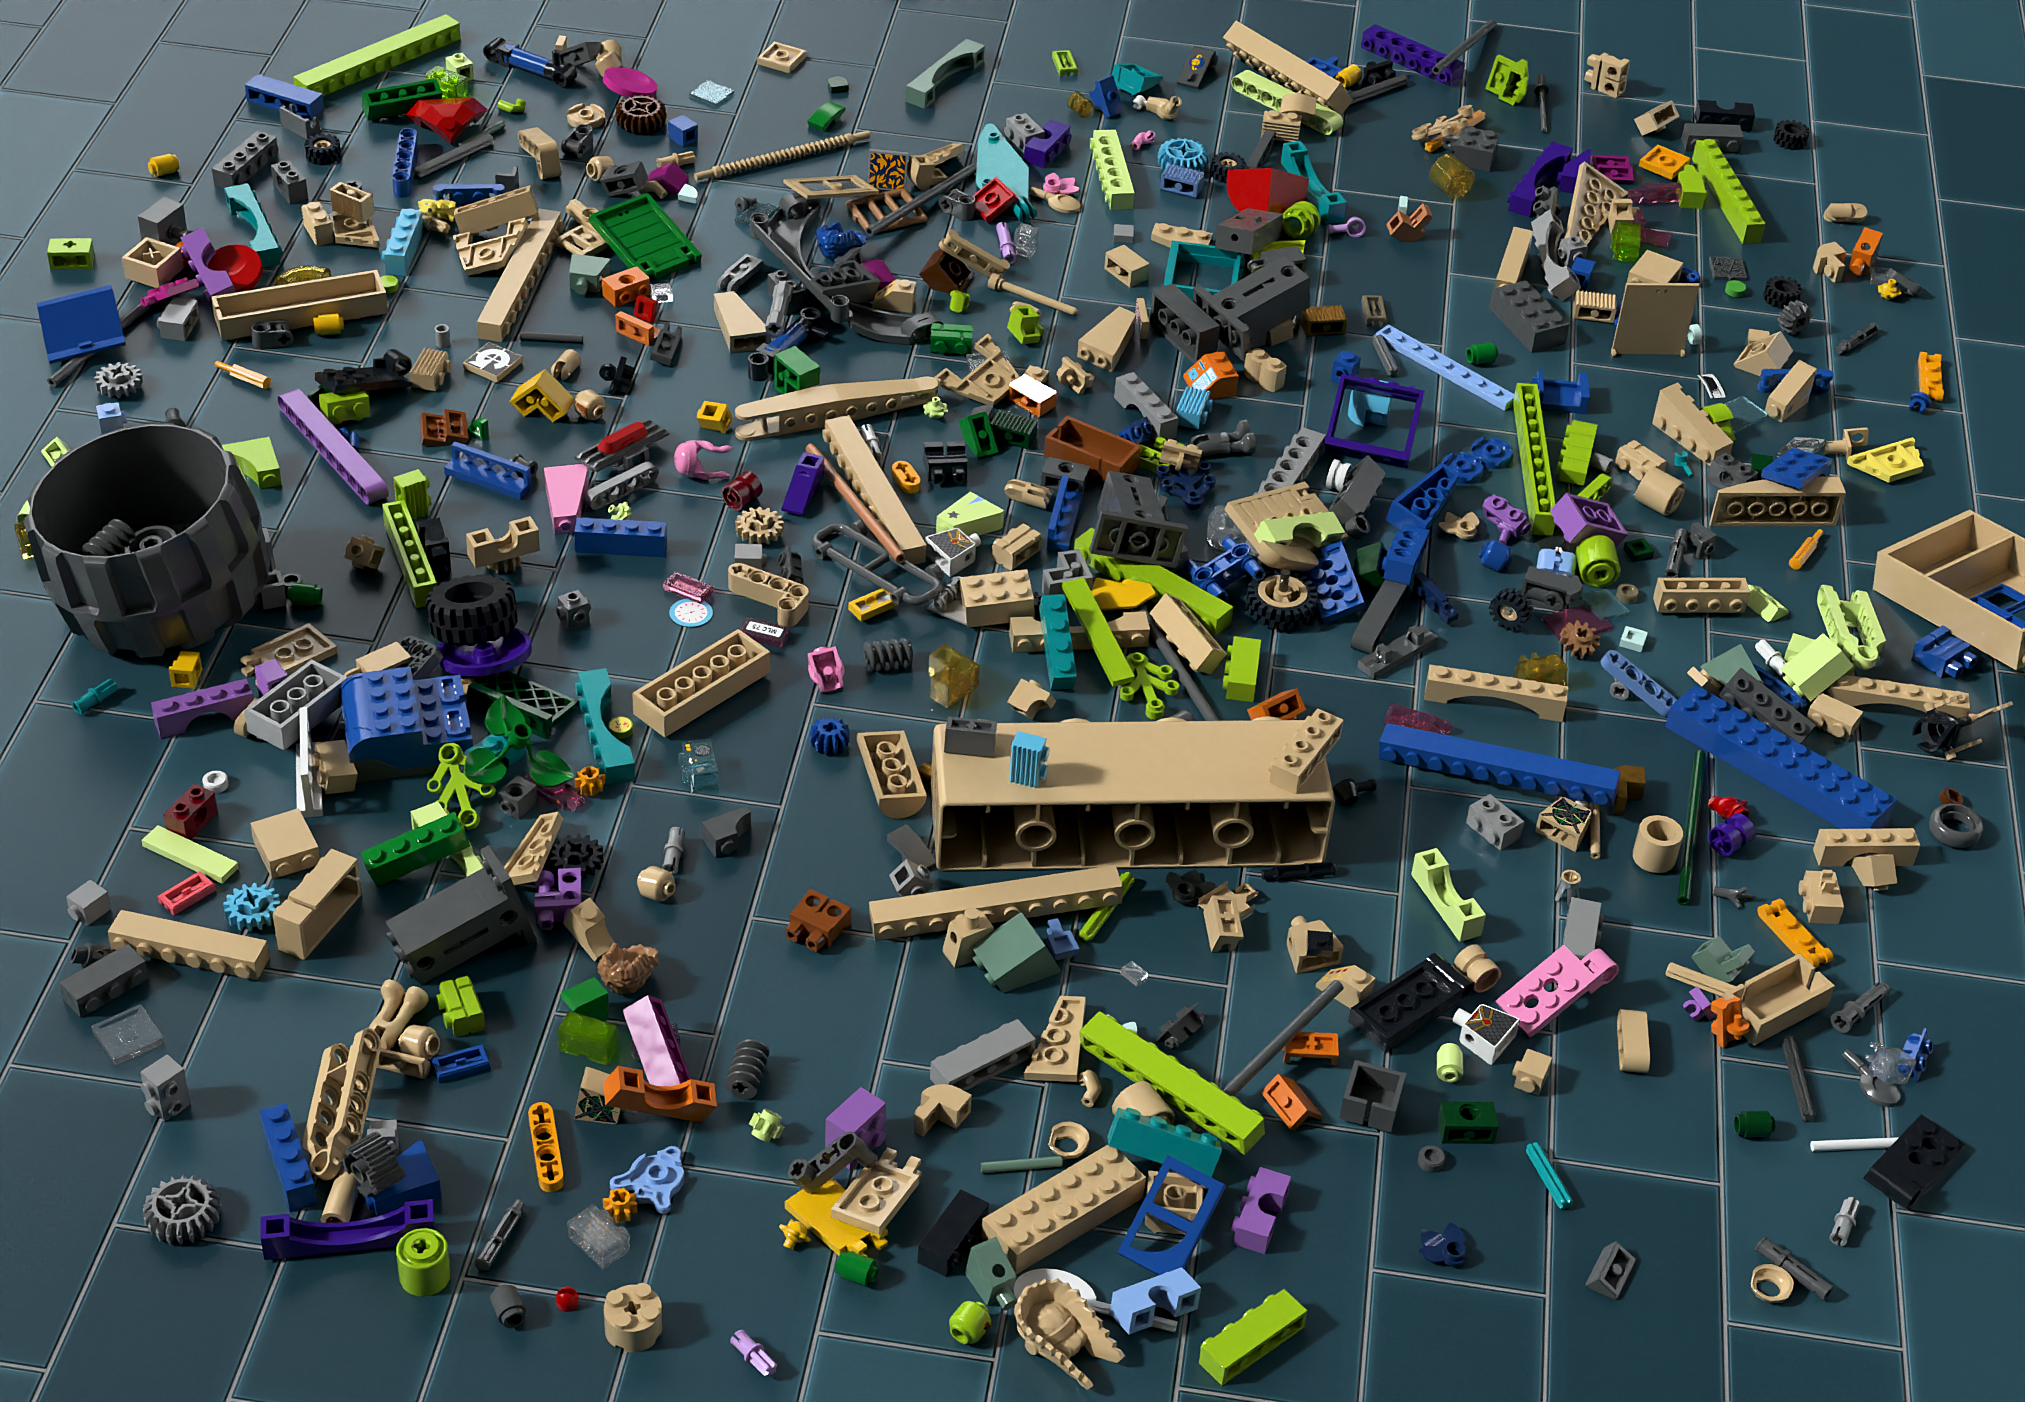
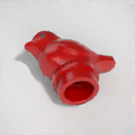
(1728, 806)

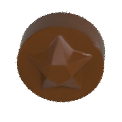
(1950, 795)

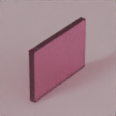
(1582, 613)

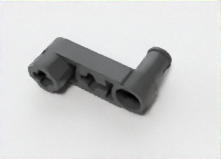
(816, 1172)

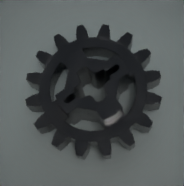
(577, 854)

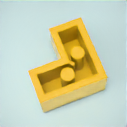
(542, 393)

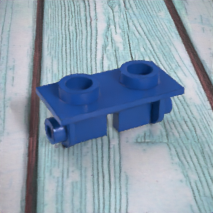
(1137, 431)
(1918, 1048)

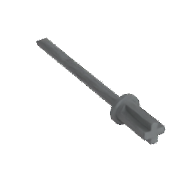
(1542, 90)

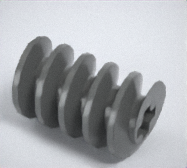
(109, 540)
(888, 653)
(747, 1068)

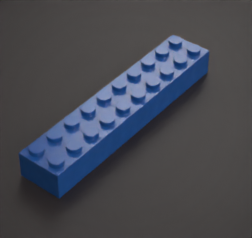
(1779, 761)

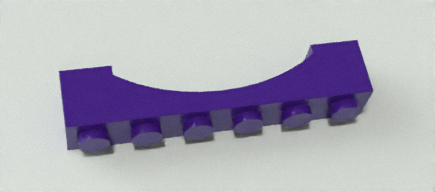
(1550, 162)
(293, 1237)

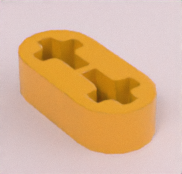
(906, 477)

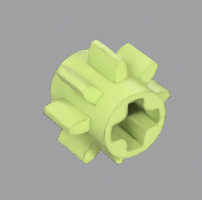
(766, 1125)

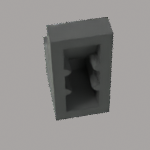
(723, 831)

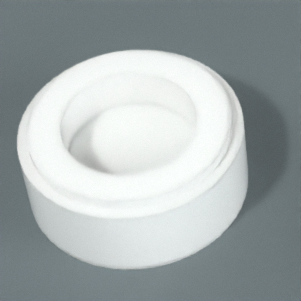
(215, 781)

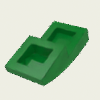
(825, 115)

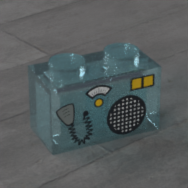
(699, 765)

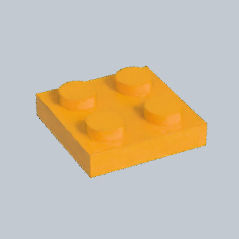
(1664, 162)

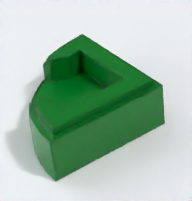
(479, 428)

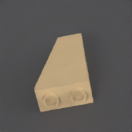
(1108, 339)

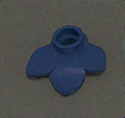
(1444, 1247)

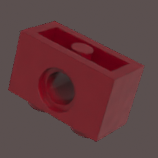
(191, 812)

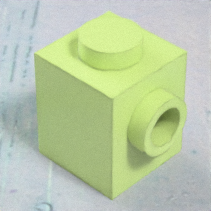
(460, 64)

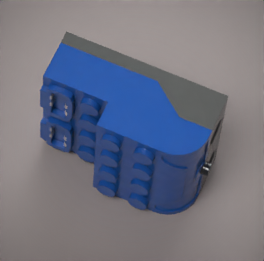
(401, 723)

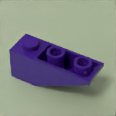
(804, 483)

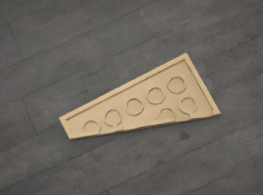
(1591, 202)

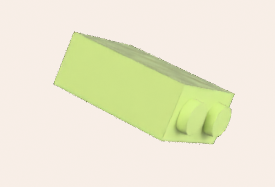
(1816, 668)

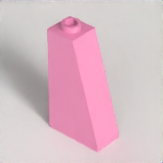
(566, 494)

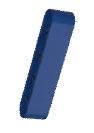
(405, 162)

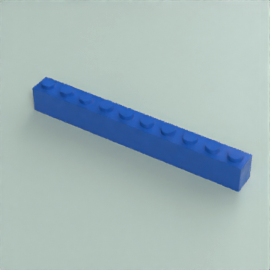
(1499, 764)

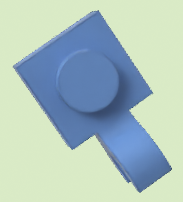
(1060, 943)

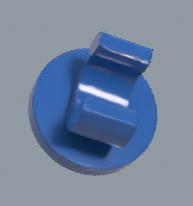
(1920, 399)

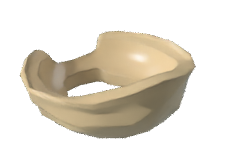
(1072, 1131)
(1774, 1274)

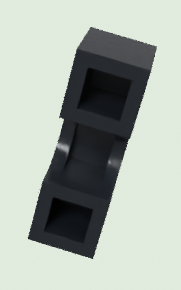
(1710, 113)

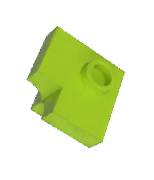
(1024, 324)

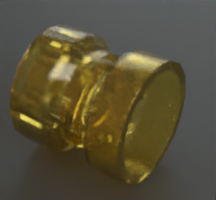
(1080, 104)

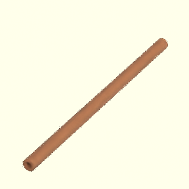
(859, 508)

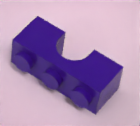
(1042, 151)

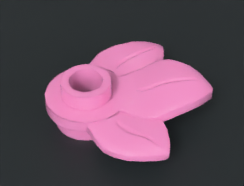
(1057, 185)

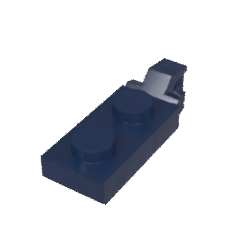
(1434, 598)

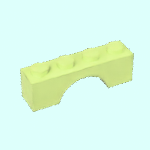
(1317, 528)
(1433, 876)

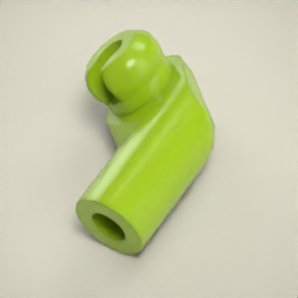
(512, 108)

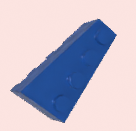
(1424, 500)

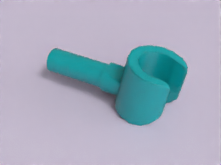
(1681, 461)

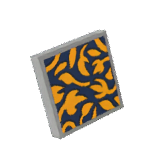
(887, 169)

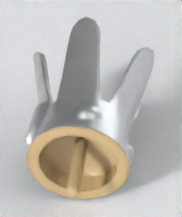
(1571, 881)

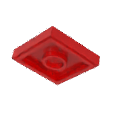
(993, 199)

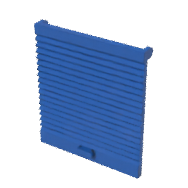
(80, 324)

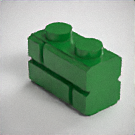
(951, 339)

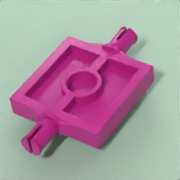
(169, 290)

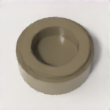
(1627, 593)

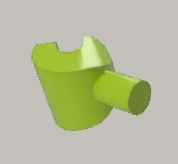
(959, 301)

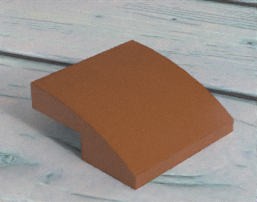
(443, 430)

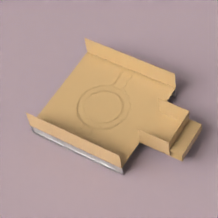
(1242, 896)

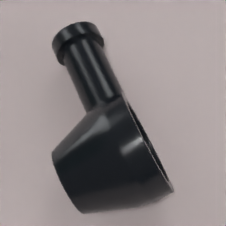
(1348, 790)

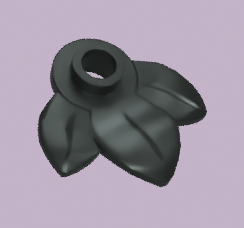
(1188, 886)

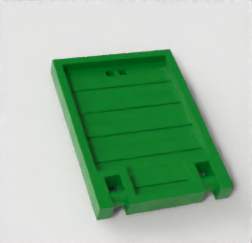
(645, 236)

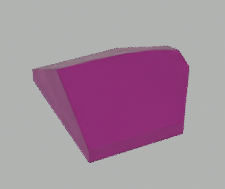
(670, 177)

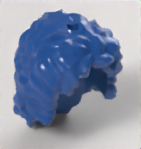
(835, 242)

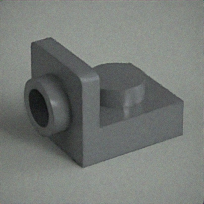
(1702, 539)

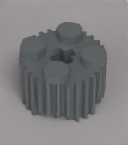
(373, 1164)

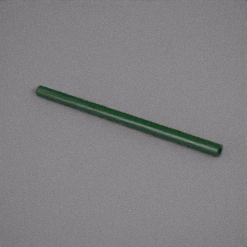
(1691, 828)

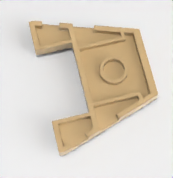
(489, 253)
(988, 381)

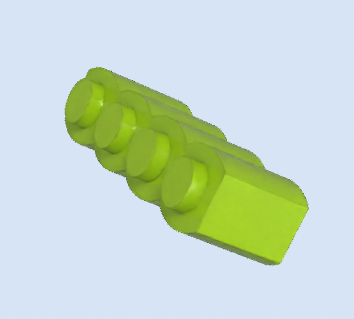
(1576, 452)

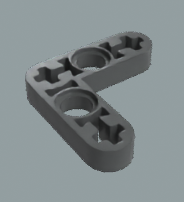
(424, 656)

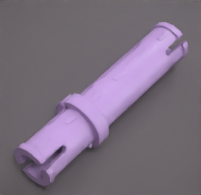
(1007, 247)

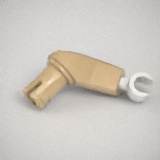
(1162, 107)

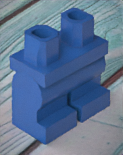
(1943, 653)

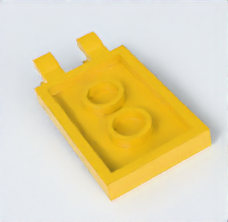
(815, 1213)

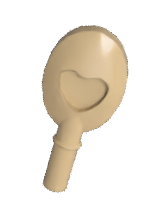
(1059, 202)

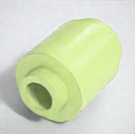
(1449, 1063)

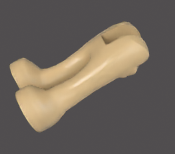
(394, 997)

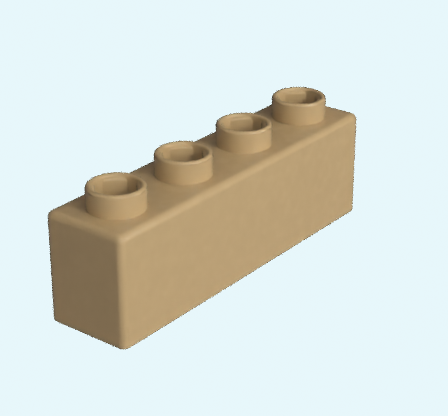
(1130, 799)

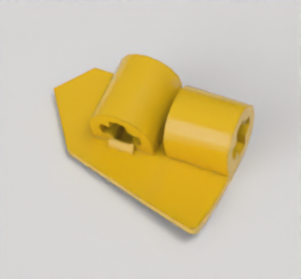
(1118, 595)

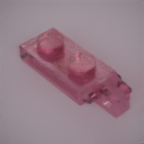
(1655, 193)

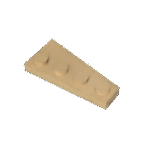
(534, 849)

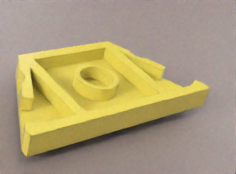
(1889, 461)

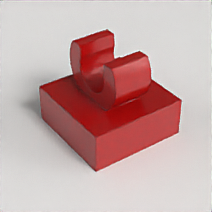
(645, 308)

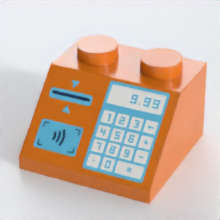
(1214, 374)

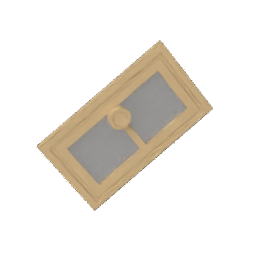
(831, 186)

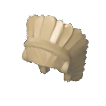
(1060, 1323)

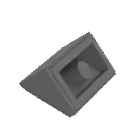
(1611, 1270)

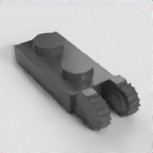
(666, 345)

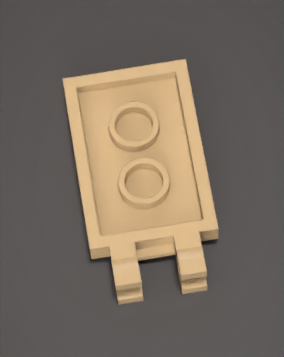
(291, 650)
(877, 1193)

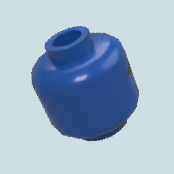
(1495, 555)

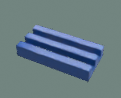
(462, 1066)

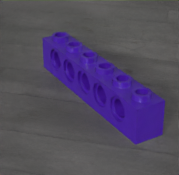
(1410, 54)

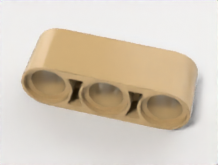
(1633, 1041)

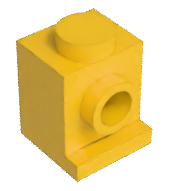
(714, 416)
(186, 670)

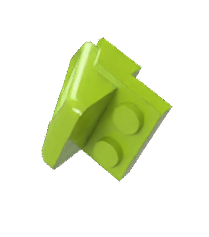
(1508, 79)

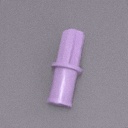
(754, 1353)

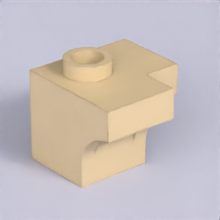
(1621, 211)
(1030, 698)

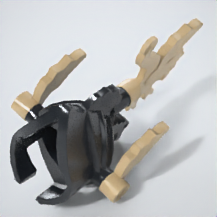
(1944, 729)

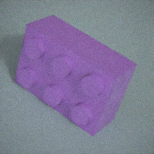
(1586, 517)

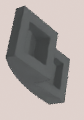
(911, 846)

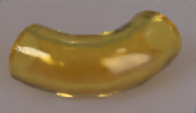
(302, 274)

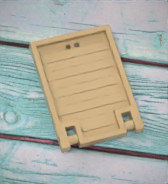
(1275, 504)

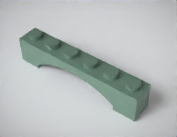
(964, 56)

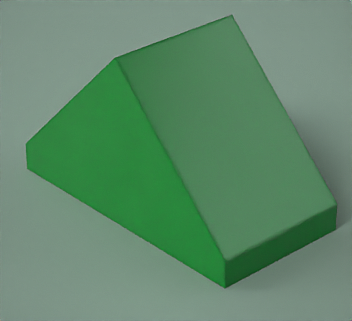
(588, 999)

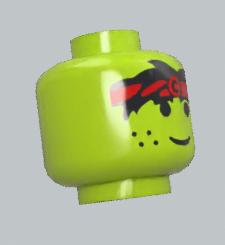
(970, 1322)

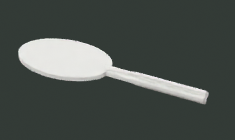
(1086, 1292)

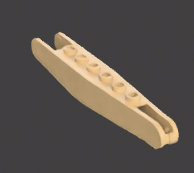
(812, 406)

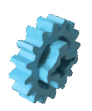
(251, 906)

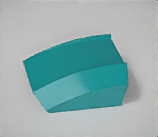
(1134, 78)

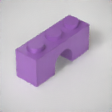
(1254, 1227)

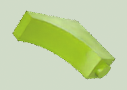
(257, 461)

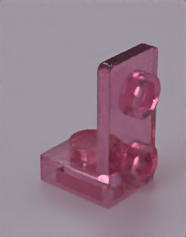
(1650, 236)

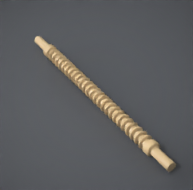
(717, 171)

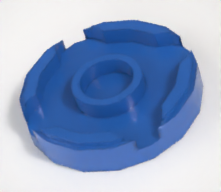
(1493, 453)
(1467, 465)

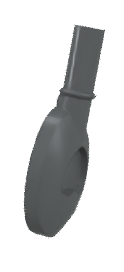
(1875, 1089)

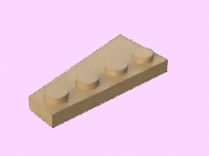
(1060, 1044)

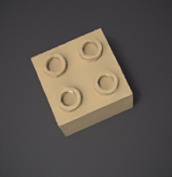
(152, 262)

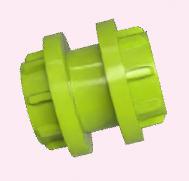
(1301, 220)

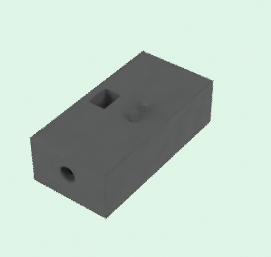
(1249, 231)

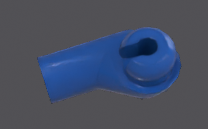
(1691, 275)

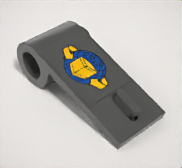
(1196, 67)

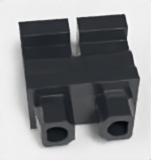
(948, 466)
(435, 547)

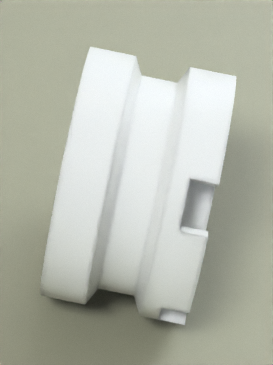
(1337, 474)

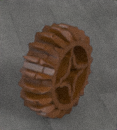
(641, 114)

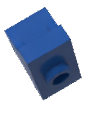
(1106, 97)

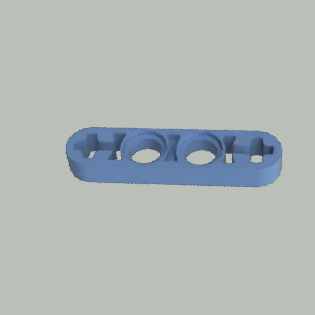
(1614, 661)

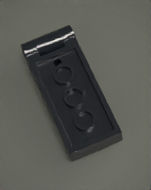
(1410, 1002)

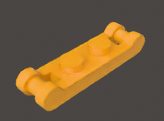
(1930, 375)
(1793, 933)

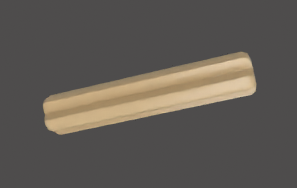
(1697, 979)

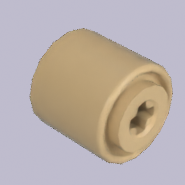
(1660, 491)
(1657, 844)
(1145, 1100)

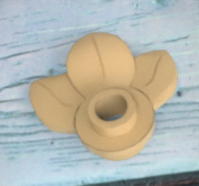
(1463, 527)

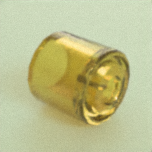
(1451, 176)

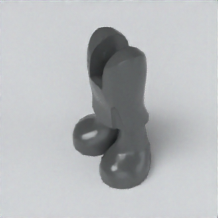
(1225, 443)

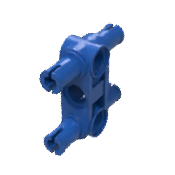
(1225, 569)

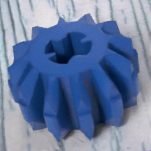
(829, 735)

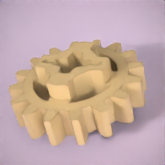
(759, 525)

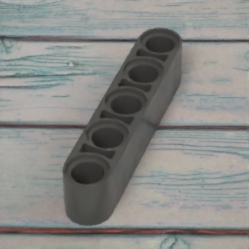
(1379, 616)

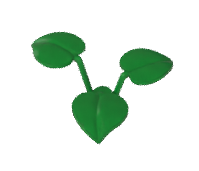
(486, 769)

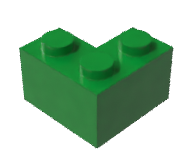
(794, 371)

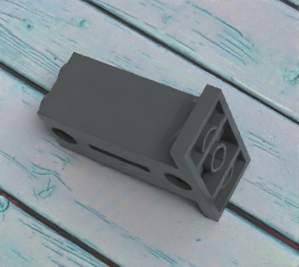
(1256, 303)
(1133, 523)
(459, 922)

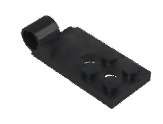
(383, 375)
(1900, 1177)

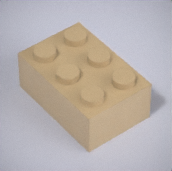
(996, 597)

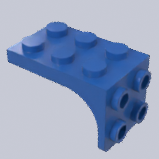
(1797, 468)

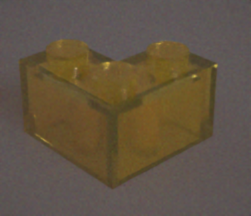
(951, 675)

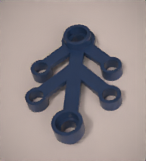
(1192, 498)

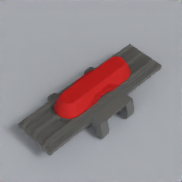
(623, 446)

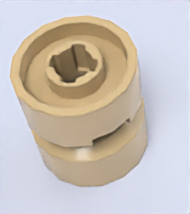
(1478, 968)

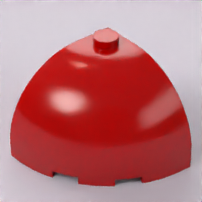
(1265, 189)

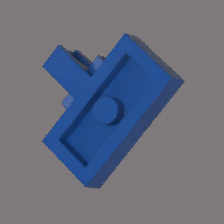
(1329, 66)

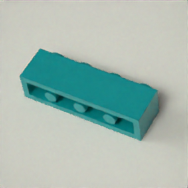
(1057, 642)
(1156, 1139)

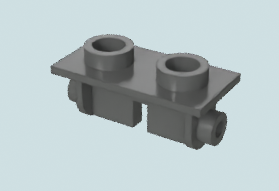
(790, 565)
(1173, 1031)

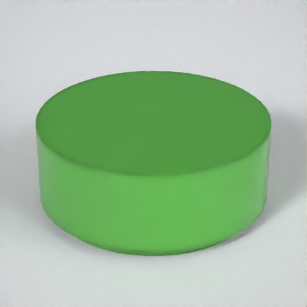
(1735, 288)

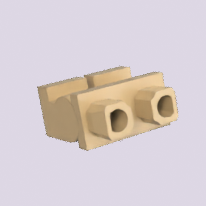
(1608, 74)

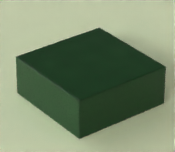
(1638, 550)

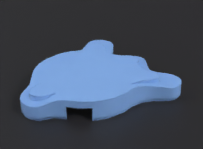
(654, 1178)

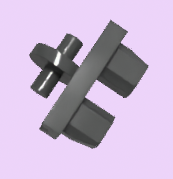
(1546, 201)

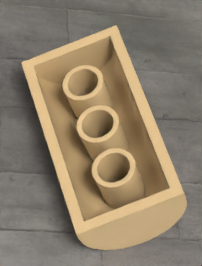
(892, 773)

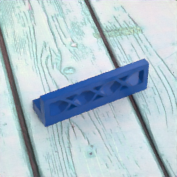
(488, 476)
(1063, 517)

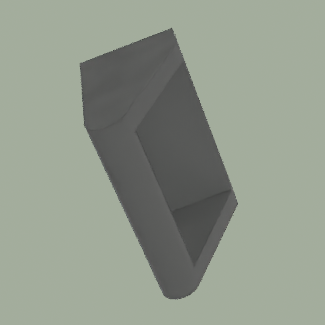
(580, 53)

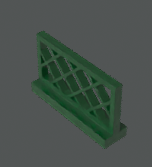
(539, 718)

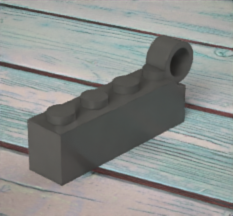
(1355, 497)

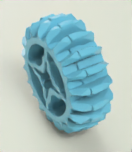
(1184, 154)

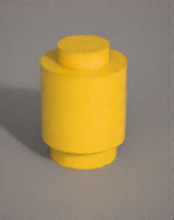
(1349, 76)
(163, 165)
(328, 324)

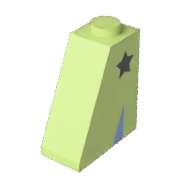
(971, 516)

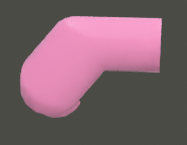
(1143, 139)

